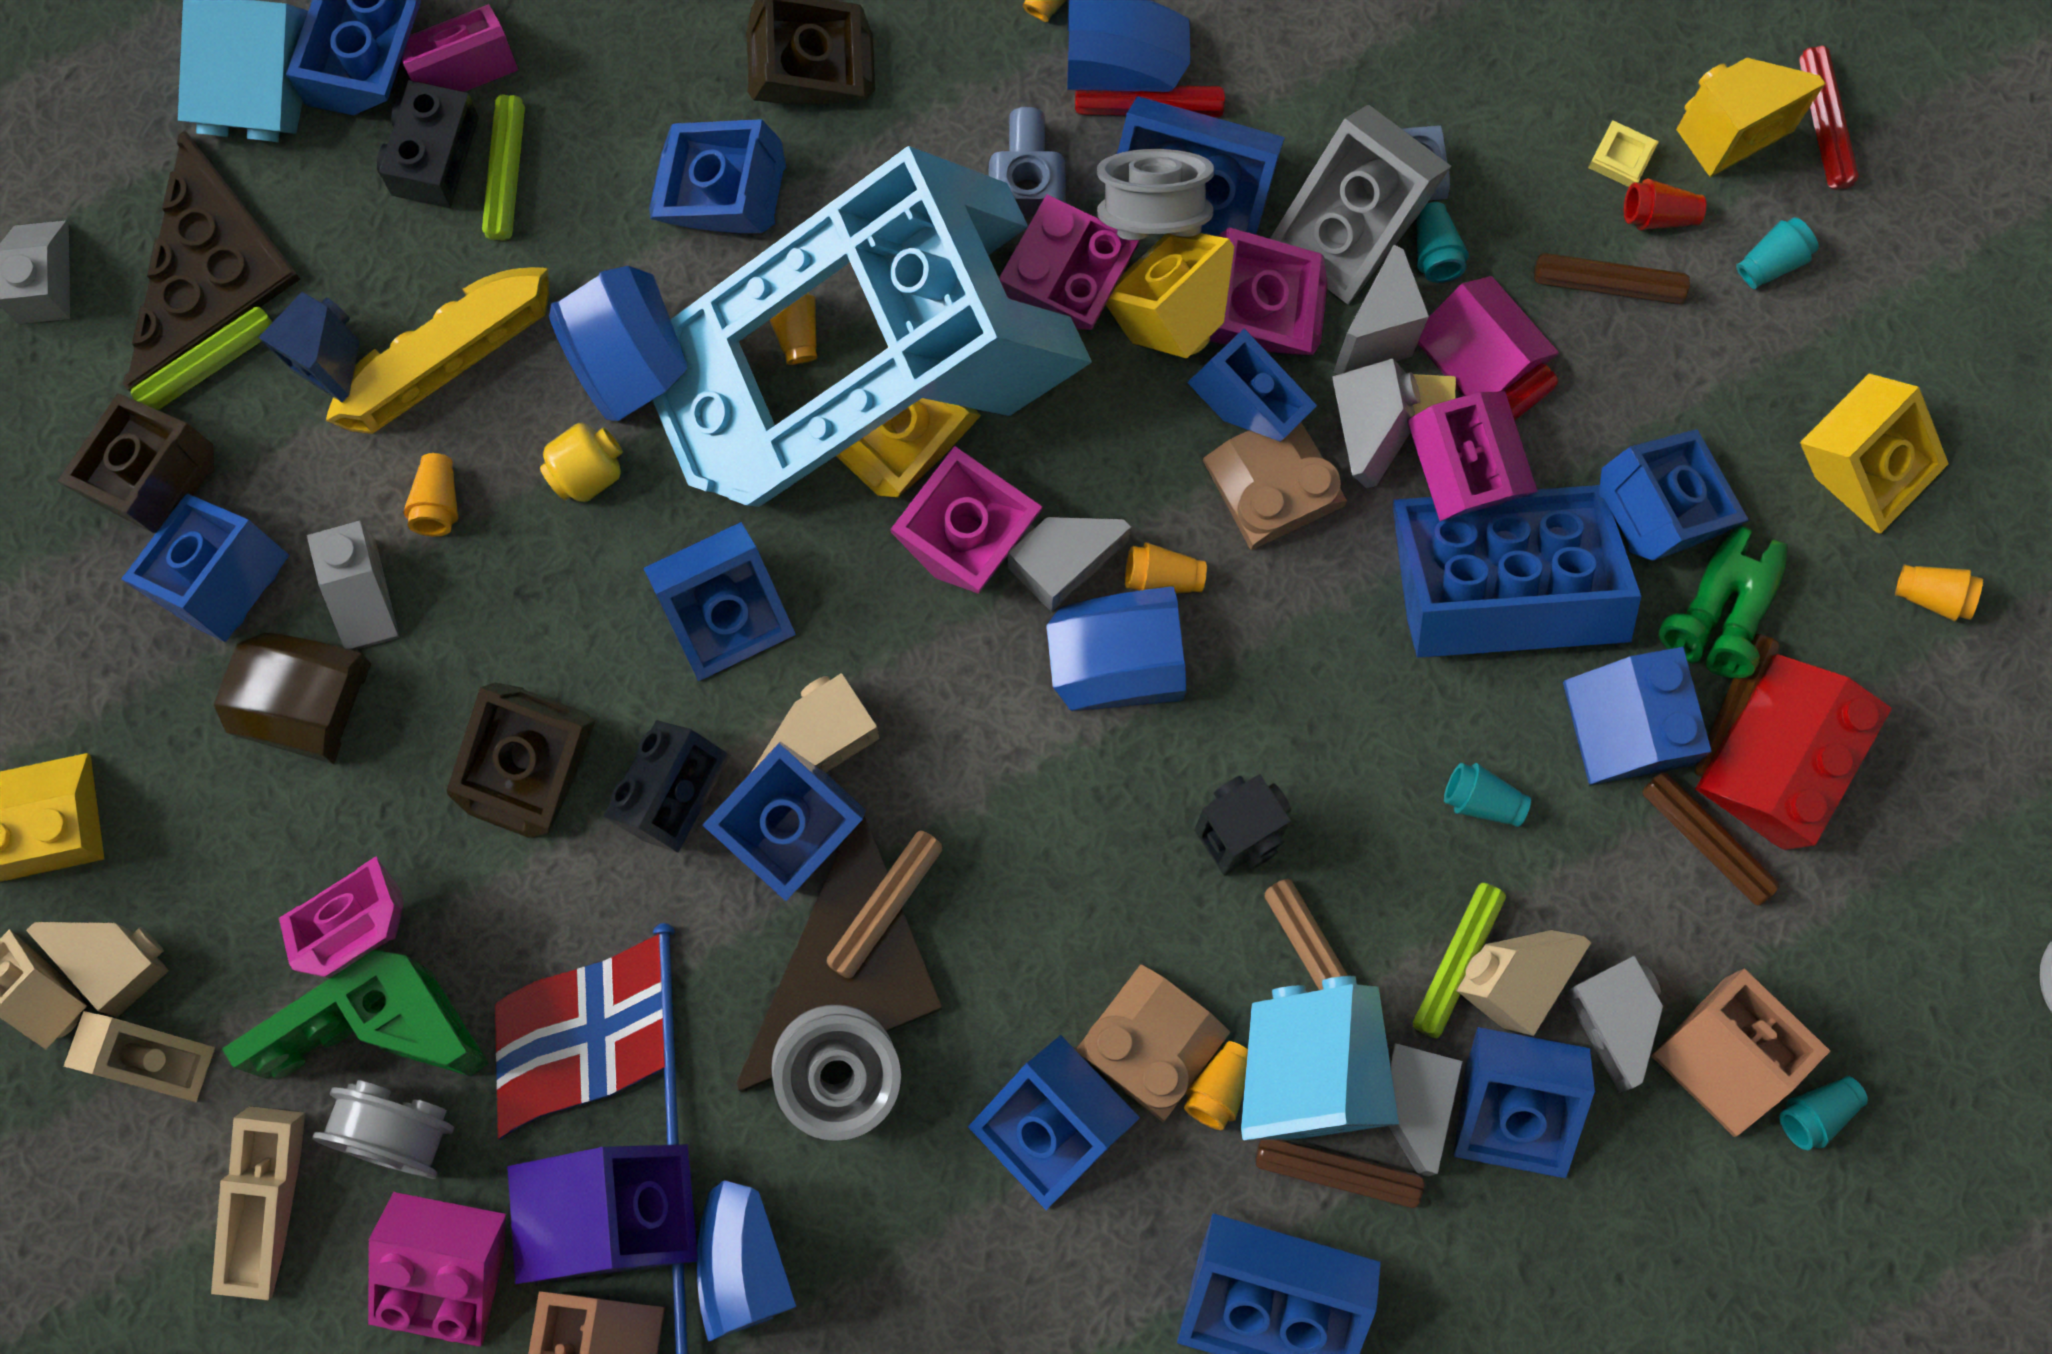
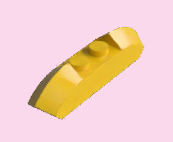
(441, 348)

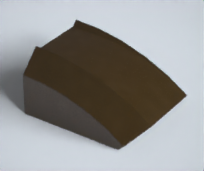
(809, 52)
(139, 463)
(291, 693)
(518, 758)

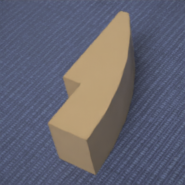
(256, 1202)

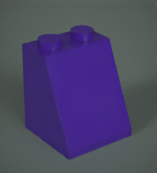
(601, 1212)

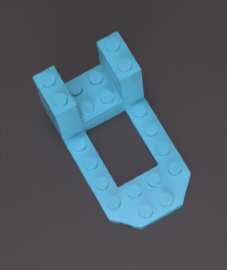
(921, 255)

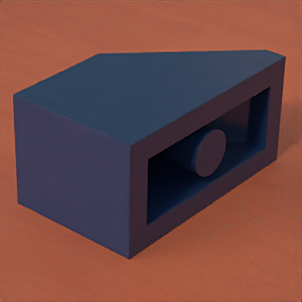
(315, 344)

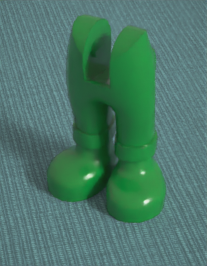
(1756, 588)

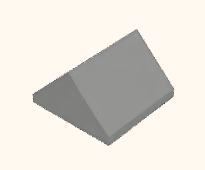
(1387, 320)

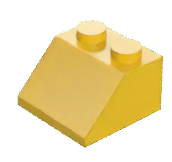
(1745, 110)
(1175, 293)
(1876, 449)
(48, 817)

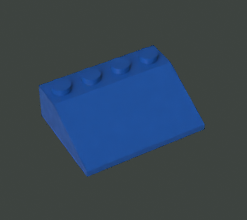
(1515, 574)

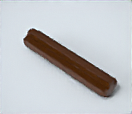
(1611, 278)
(1737, 698)
(1711, 838)
(1340, 1172)

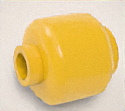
(581, 462)

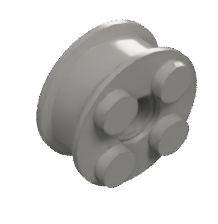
(1155, 193)
(843, 1108)
(385, 1131)

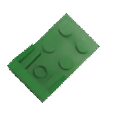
(413, 1024)

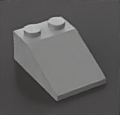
(1361, 198)

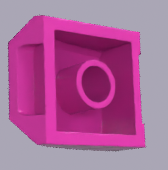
(1274, 294)
(343, 921)

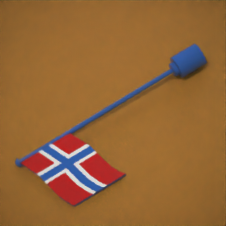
(587, 1040)

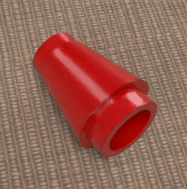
(1662, 206)

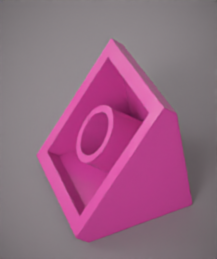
(460, 52)
(1483, 338)
(964, 522)

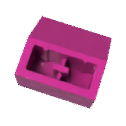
(1067, 263)
(1471, 453)
(435, 1268)

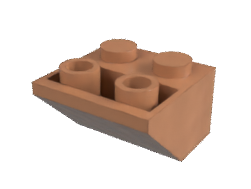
(1740, 1052)
(594, 1326)

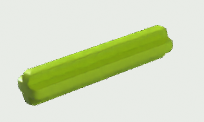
(503, 167)
(202, 360)
(1464, 946)

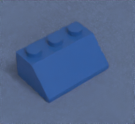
(350, 52)
(1240, 155)
(1277, 1294)

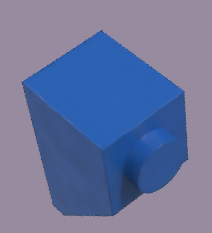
(1252, 389)

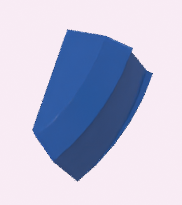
(1126, 46)
(719, 176)
(619, 340)
(1669, 495)
(1118, 650)
(738, 1263)

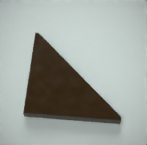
(203, 266)
(889, 983)

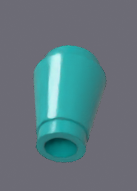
(1439, 245)
(1778, 253)
(1484, 795)
(1822, 1112)

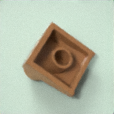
(1274, 483)
(1152, 1042)

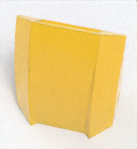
(907, 445)

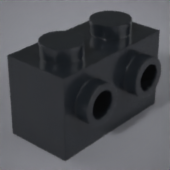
(428, 143)
(666, 785)
(1244, 823)

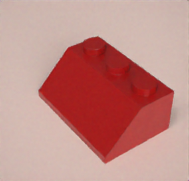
(1793, 751)

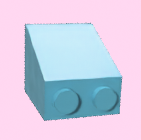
(238, 66)
(1317, 1063)

